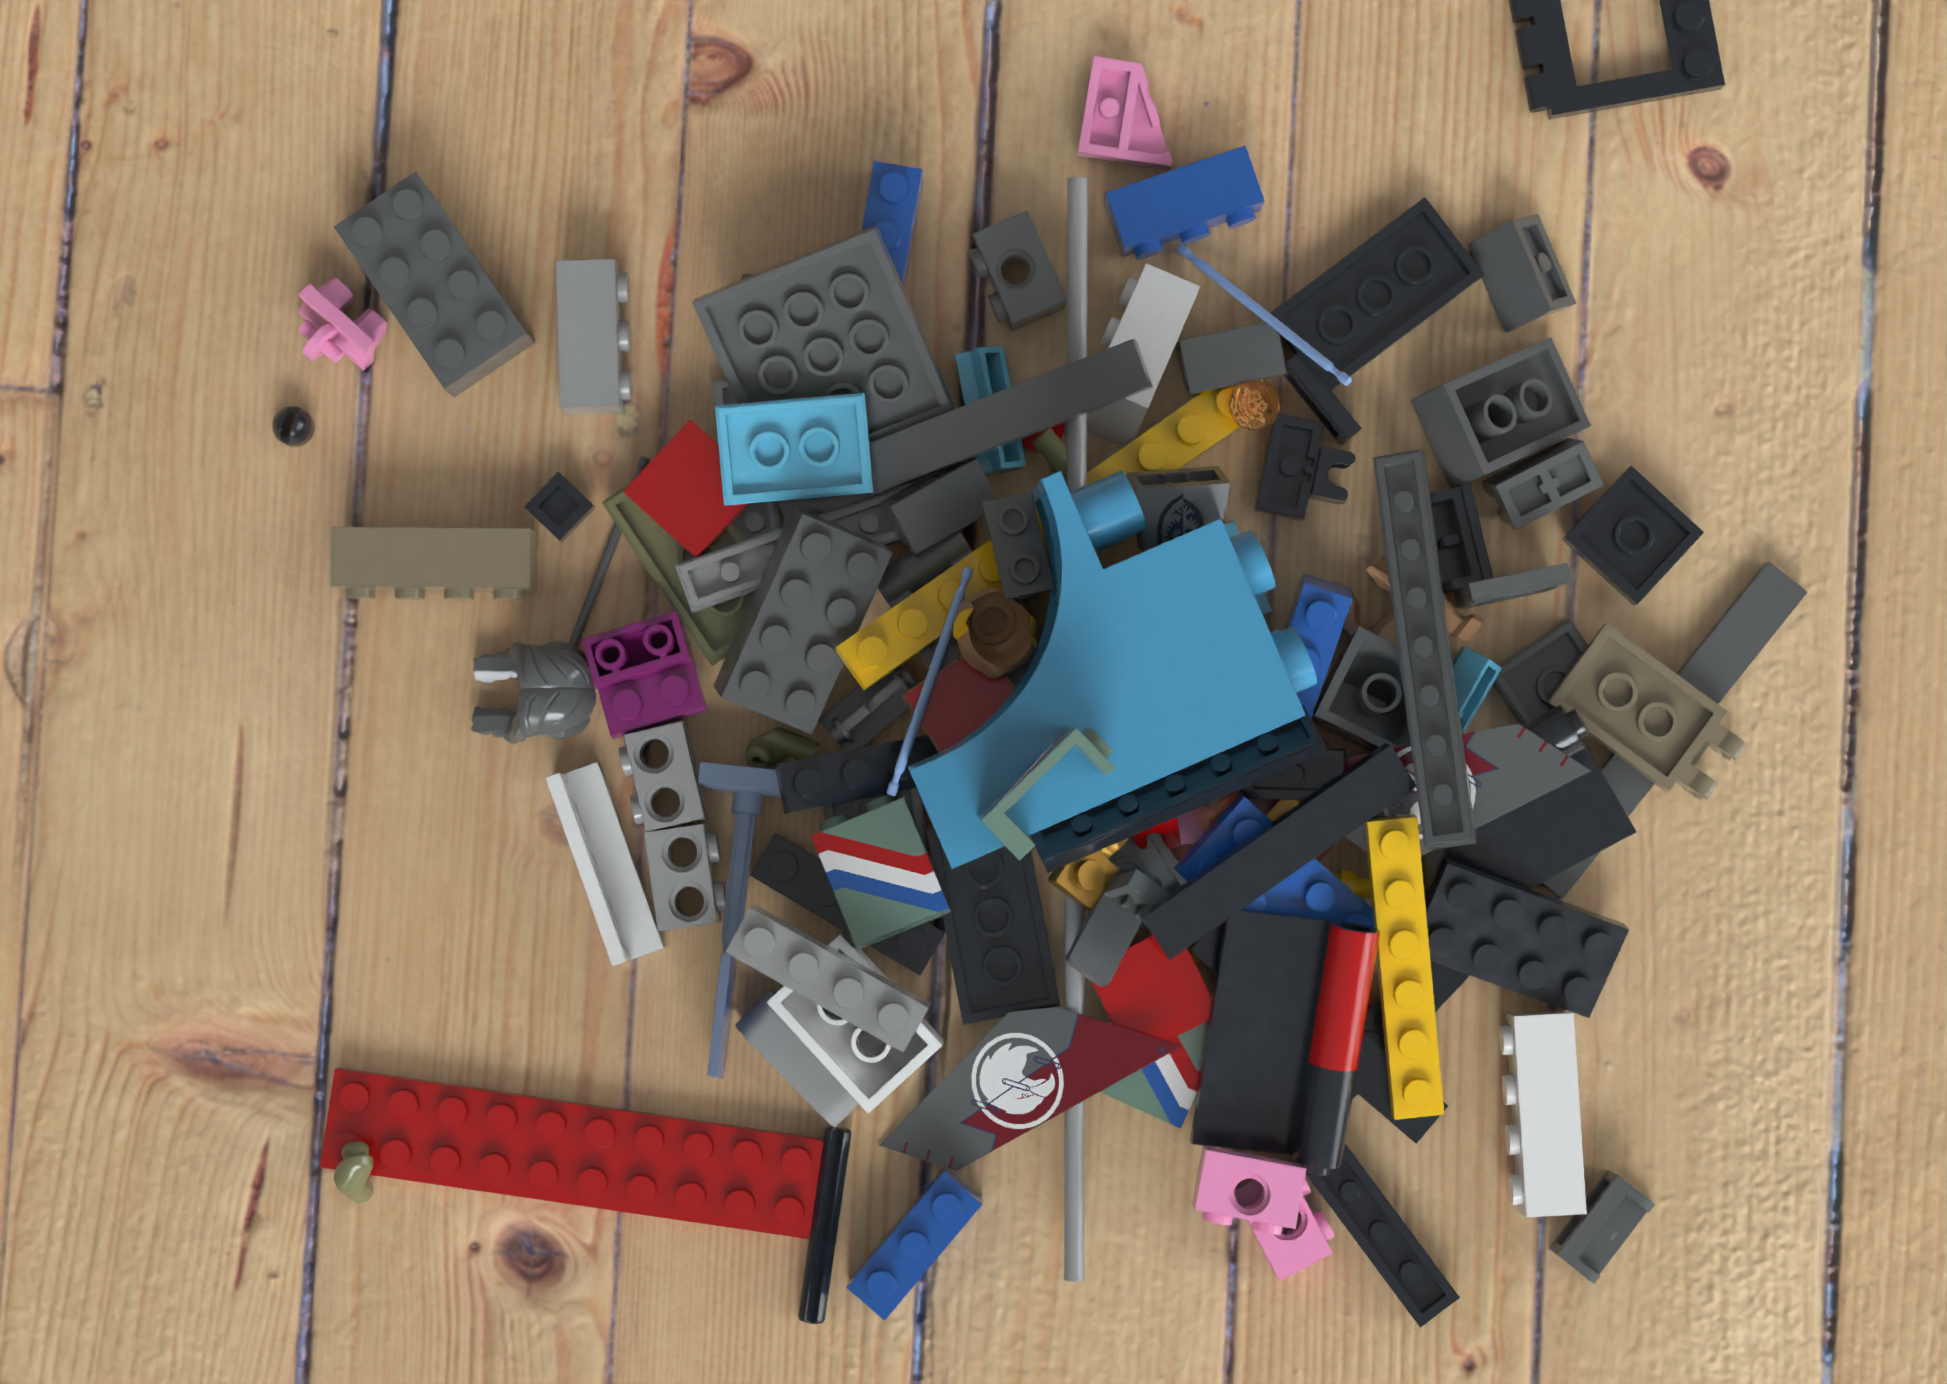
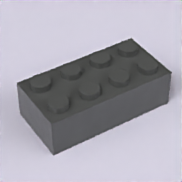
(434, 284)
(798, 615)

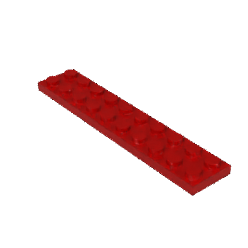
(575, 1152)

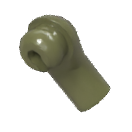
(1053, 451)

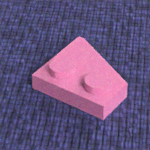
(1121, 118)

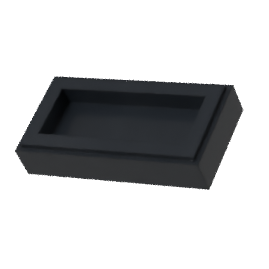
(1320, 399)

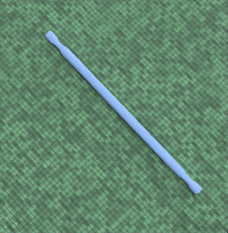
(1264, 315)
(929, 682)

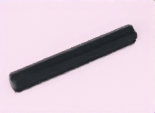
(824, 1225)

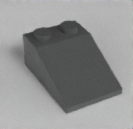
(1500, 413)

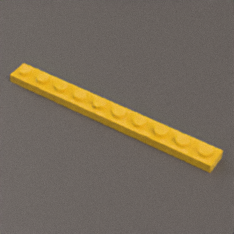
(922, 615)

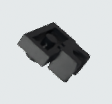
(1298, 469)

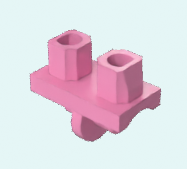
(332, 331)

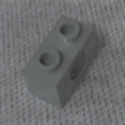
(1017, 242)

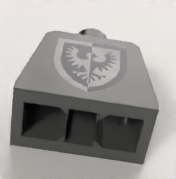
(1178, 501)

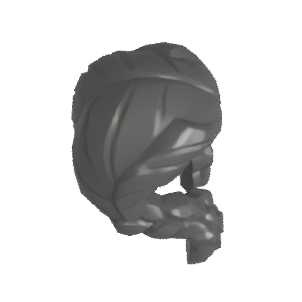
(553, 697)

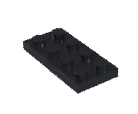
(1380, 291)
(995, 934)
(1520, 938)

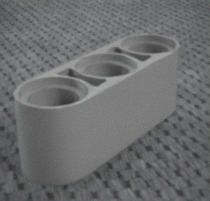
(795, 1061)

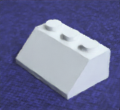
(854, 1057)

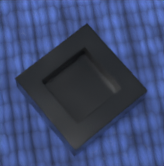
(560, 507)

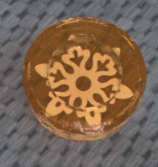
(1254, 404)

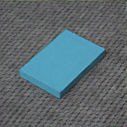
(794, 449)

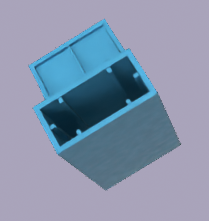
(1146, 653)

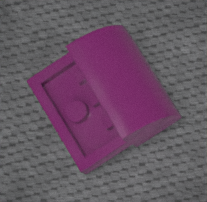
(645, 674)

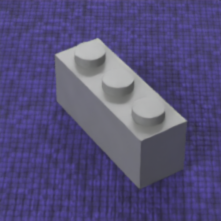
(592, 336)

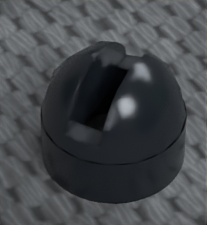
(301, 430)

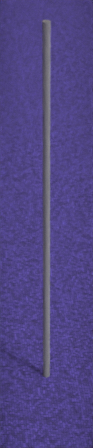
(1074, 914)

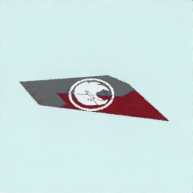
(1504, 772)
(1018, 1079)

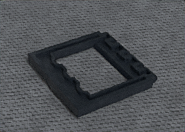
(1554, 89)

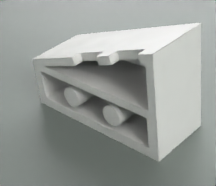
(1153, 317)

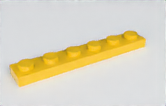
(1404, 967)

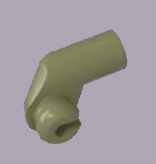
(777, 745)
(354, 1171)

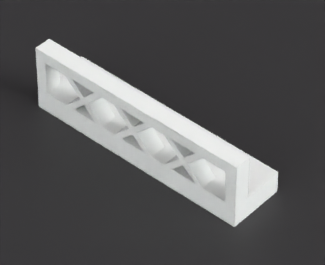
(605, 863)

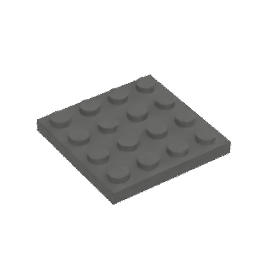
(828, 329)

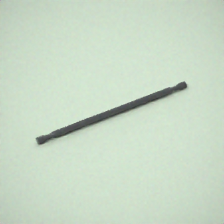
(600, 573)

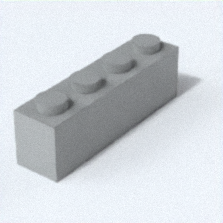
(828, 977)

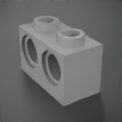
(677, 773)
(670, 879)

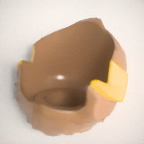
(994, 632)

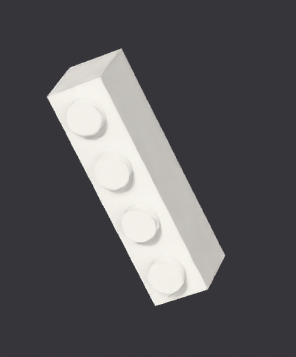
(1544, 1113)

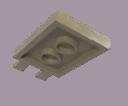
(1645, 712)

